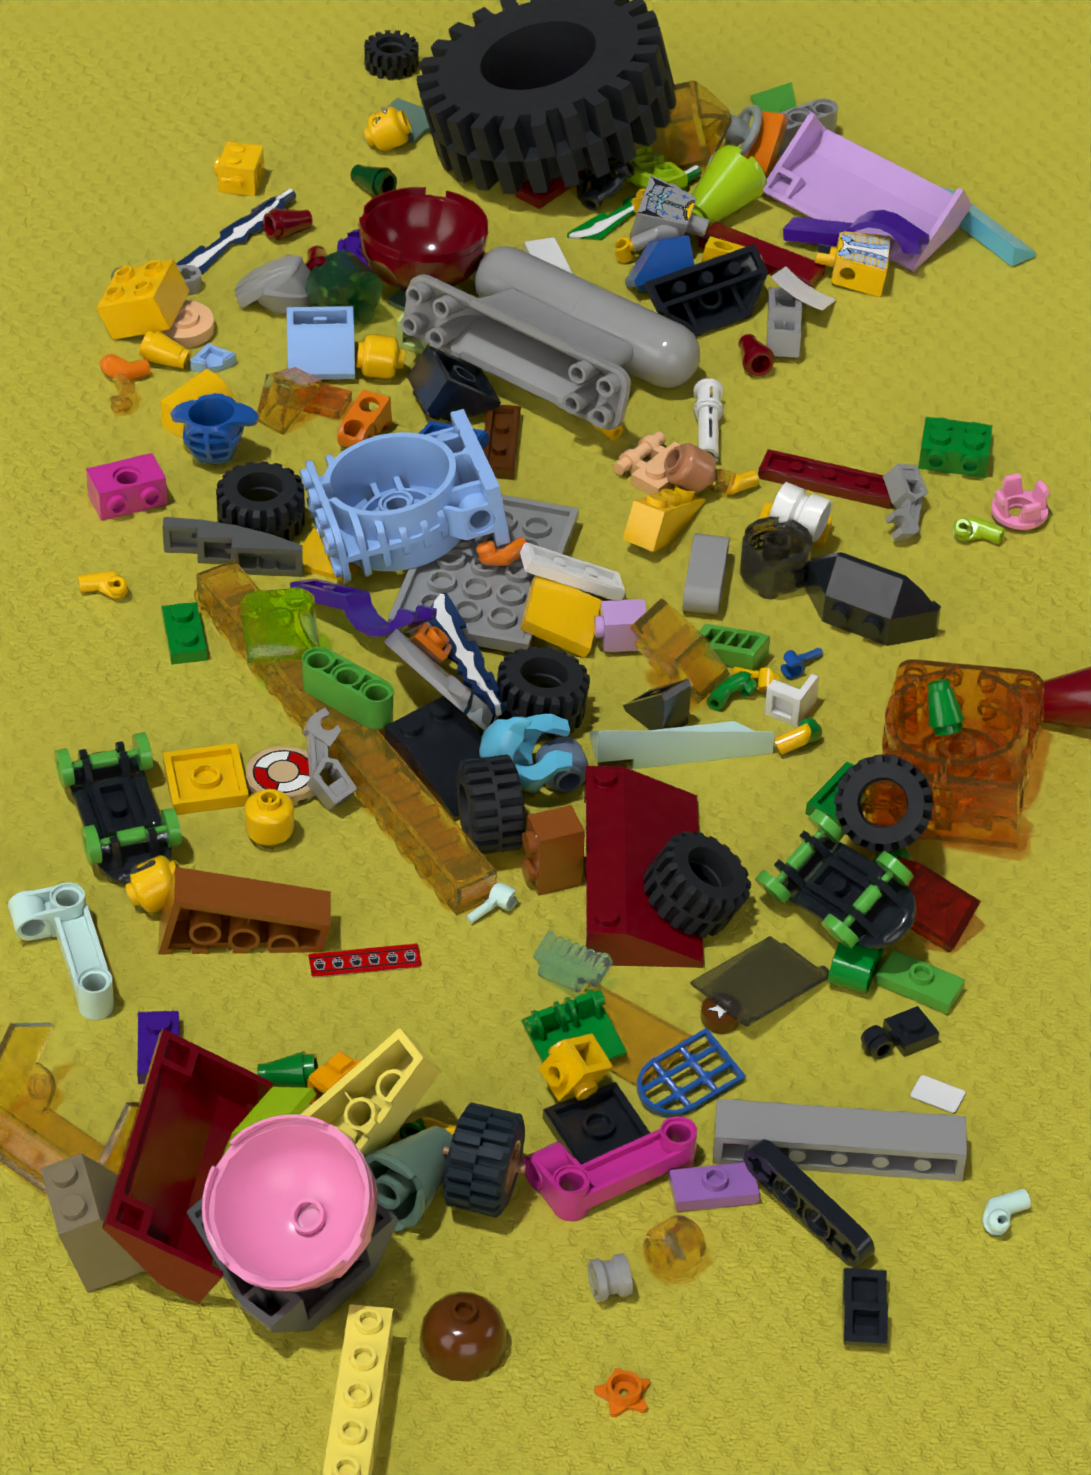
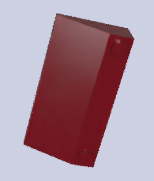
(625, 830)
(176, 1137)

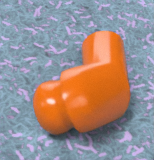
(113, 365)

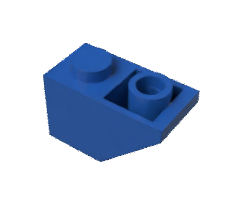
(660, 259)

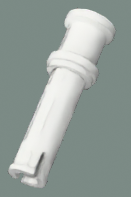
(708, 412)

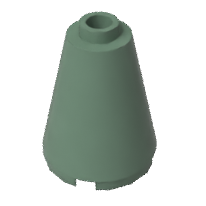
(410, 1174)

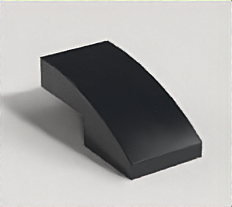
(864, 1307)

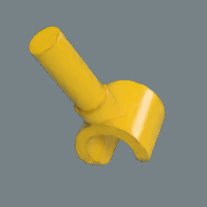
(763, 676)

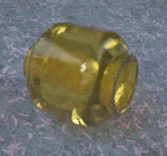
(674, 1246)

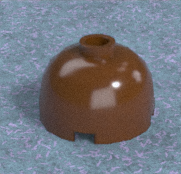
(463, 1336)

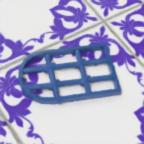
(705, 1077)

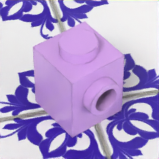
(615, 623)

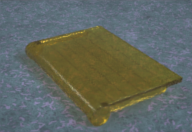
(641, 1034)

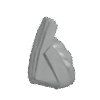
(276, 285)

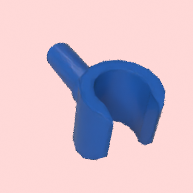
(795, 663)

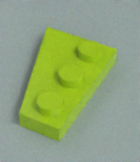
(653, 164)

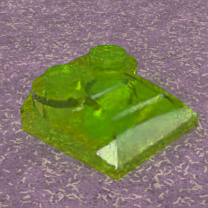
(278, 624)

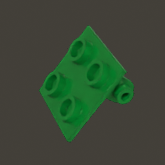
(574, 1019)

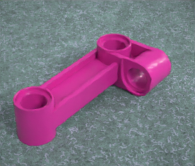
(577, 1187)

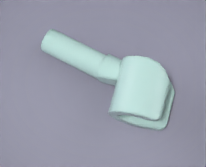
(501, 896)

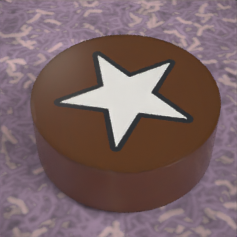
(716, 1018)

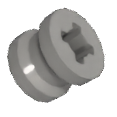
(610, 1277)

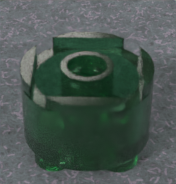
(345, 282)

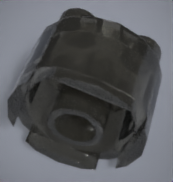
(775, 556)

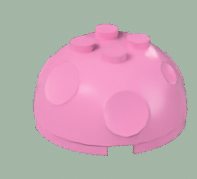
(290, 1204)

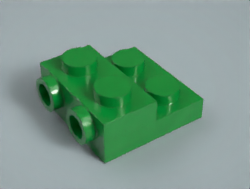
(955, 447)

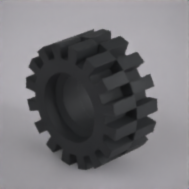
(391, 55)

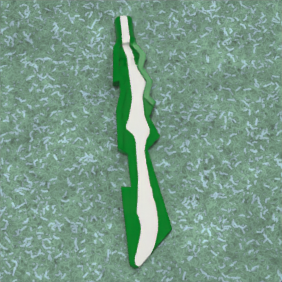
(604, 224)

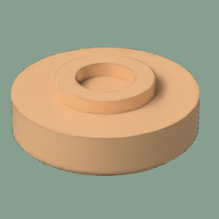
(192, 325)

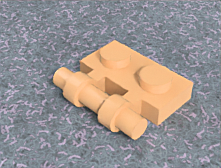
(648, 476)

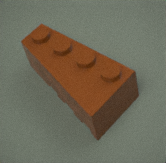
(241, 914)

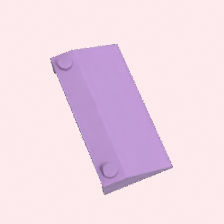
(841, 181)

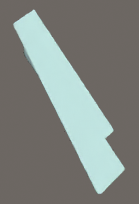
(681, 744)

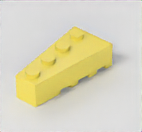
(378, 1092)

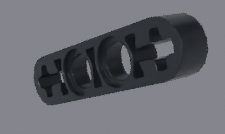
(809, 1203)

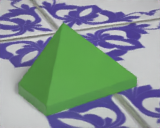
(775, 99)

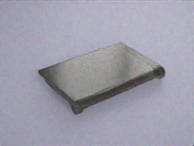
(760, 980)

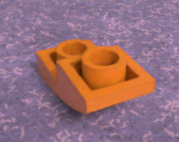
(431, 642)

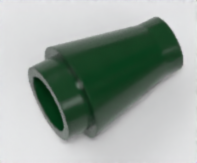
(374, 179)

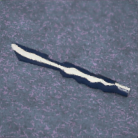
(236, 232)
(466, 655)

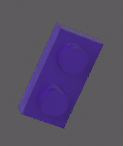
(149, 1027)

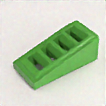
(740, 647)

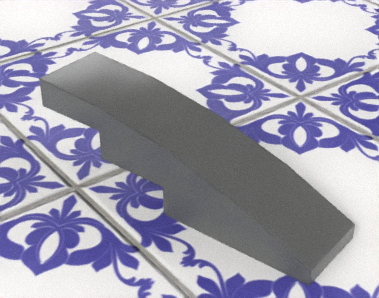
(221, 542)

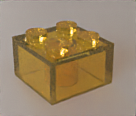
(678, 650)

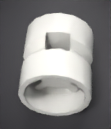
(809, 511)

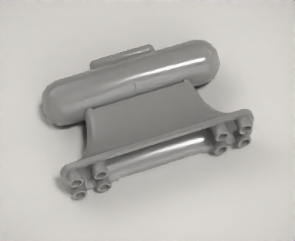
(552, 334)

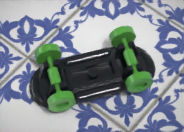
(118, 807)
(844, 889)

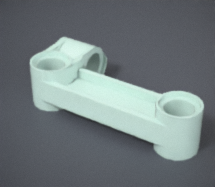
(64, 914)

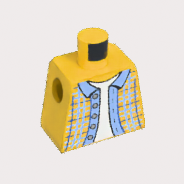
(857, 261)

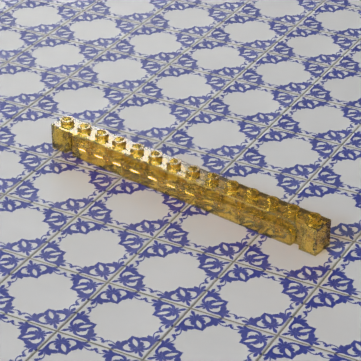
(381, 776)

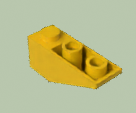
(660, 517)

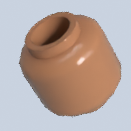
(690, 467)

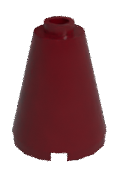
(1069, 699)

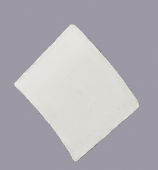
(800, 290)

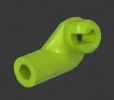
(977, 528)

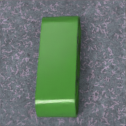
(347, 687)

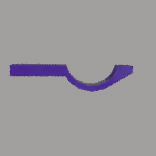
(827, 231)
(360, 610)

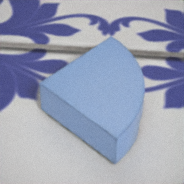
(213, 359)

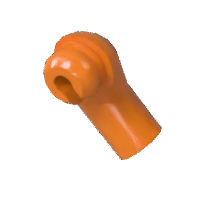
(500, 557)

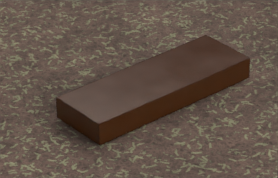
(503, 440)

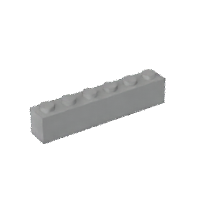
(845, 1139)

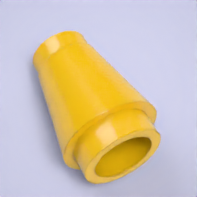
(163, 350)

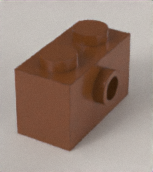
(553, 850)

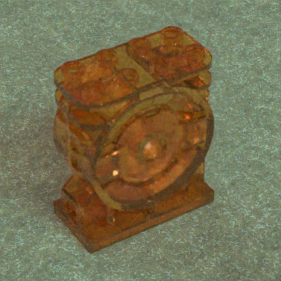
(972, 773)

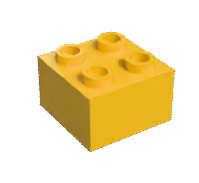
(143, 299)

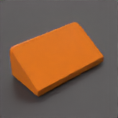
(768, 140)

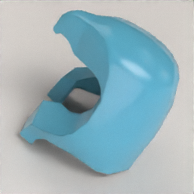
(518, 738)

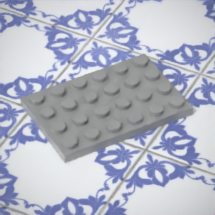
(491, 596)

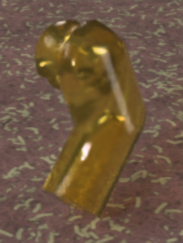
(126, 390)

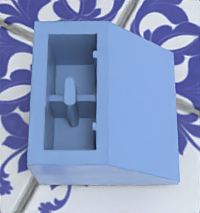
(321, 341)

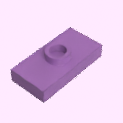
(713, 1187)

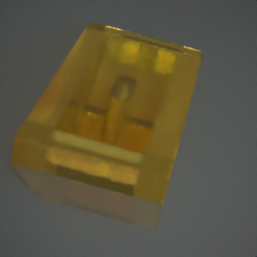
(285, 397)

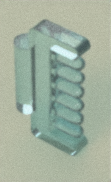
(565, 969)

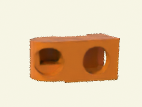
(362, 422)

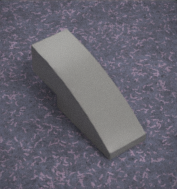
(783, 323)

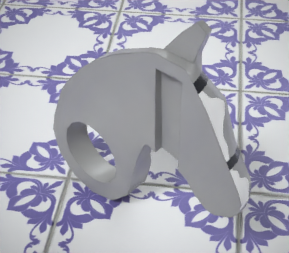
(441, 680)

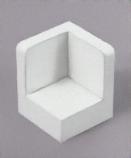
(790, 703)

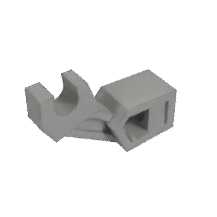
(906, 493)
(317, 746)

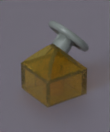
(703, 122)

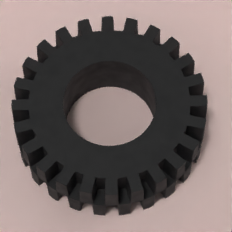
(546, 91)

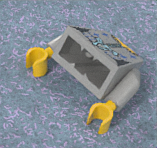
(661, 214)

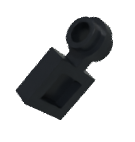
(906, 1030)

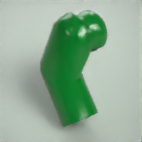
(740, 681)

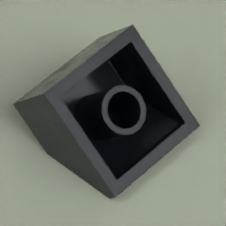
(450, 385)

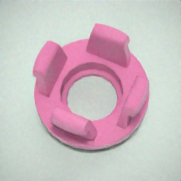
(1011, 496)

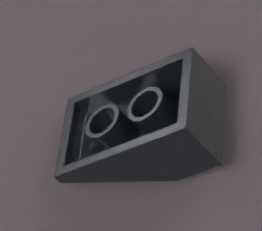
(433, 745)

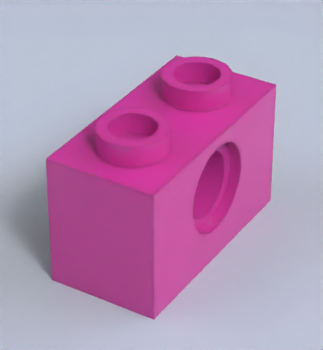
(126, 486)

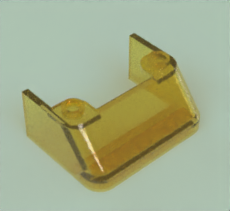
(29, 1129)

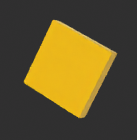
(560, 615)
(205, 778)

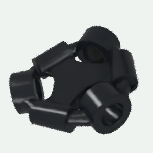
(594, 190)

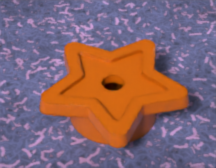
(623, 1381)

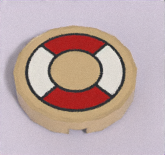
(280, 769)

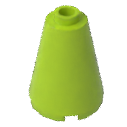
(728, 184)

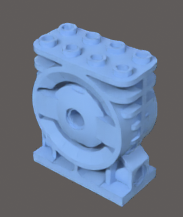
(404, 499)

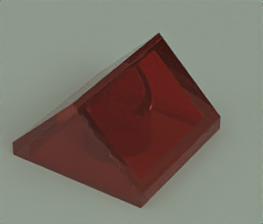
(941, 906)

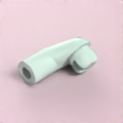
(999, 1210)

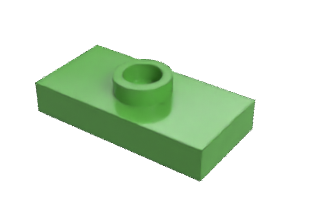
(920, 981)

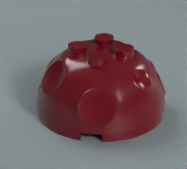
(421, 234)

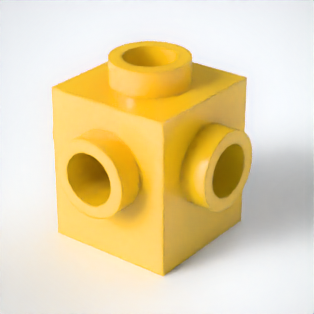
(567, 1068)

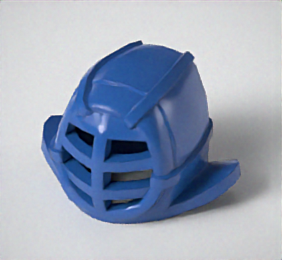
(213, 426)

